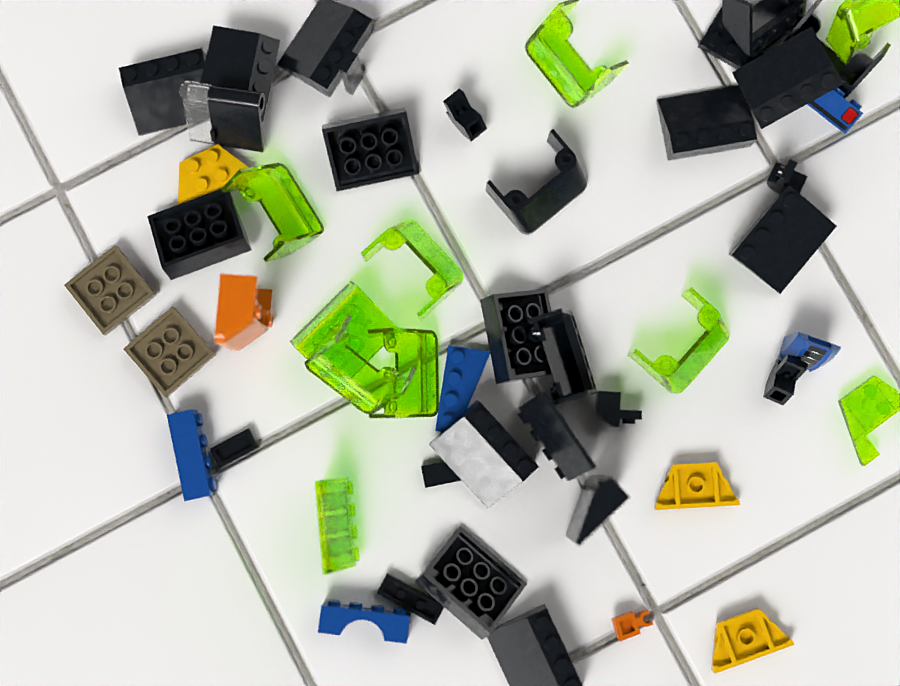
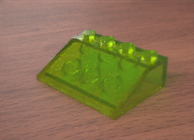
(364, 315)
(336, 524)

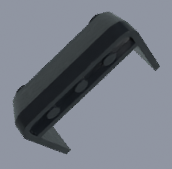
(760, 25)
(850, 73)
(533, 212)
(564, 354)

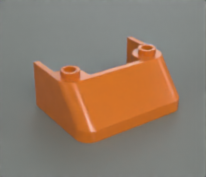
(241, 311)

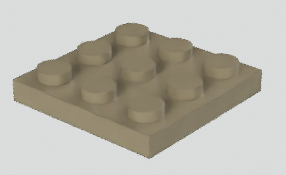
(110, 290)
(169, 351)

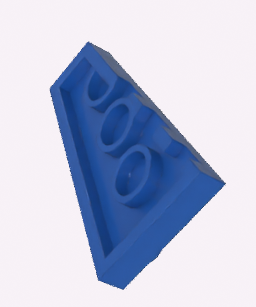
(460, 380)

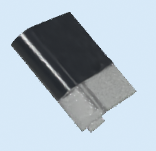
(223, 115)

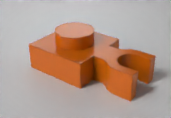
(628, 624)

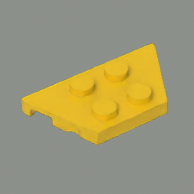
(206, 172)
(695, 487)
(746, 639)

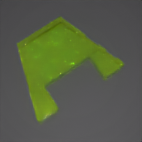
(866, 410)

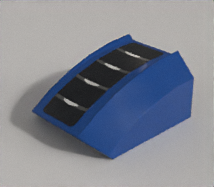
(809, 349)

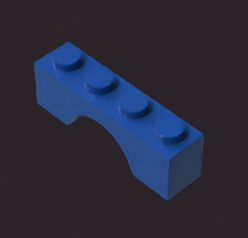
(336, 617)

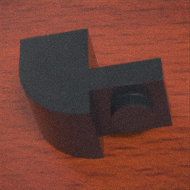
(463, 116)
(786, 175)
(783, 379)
(609, 412)

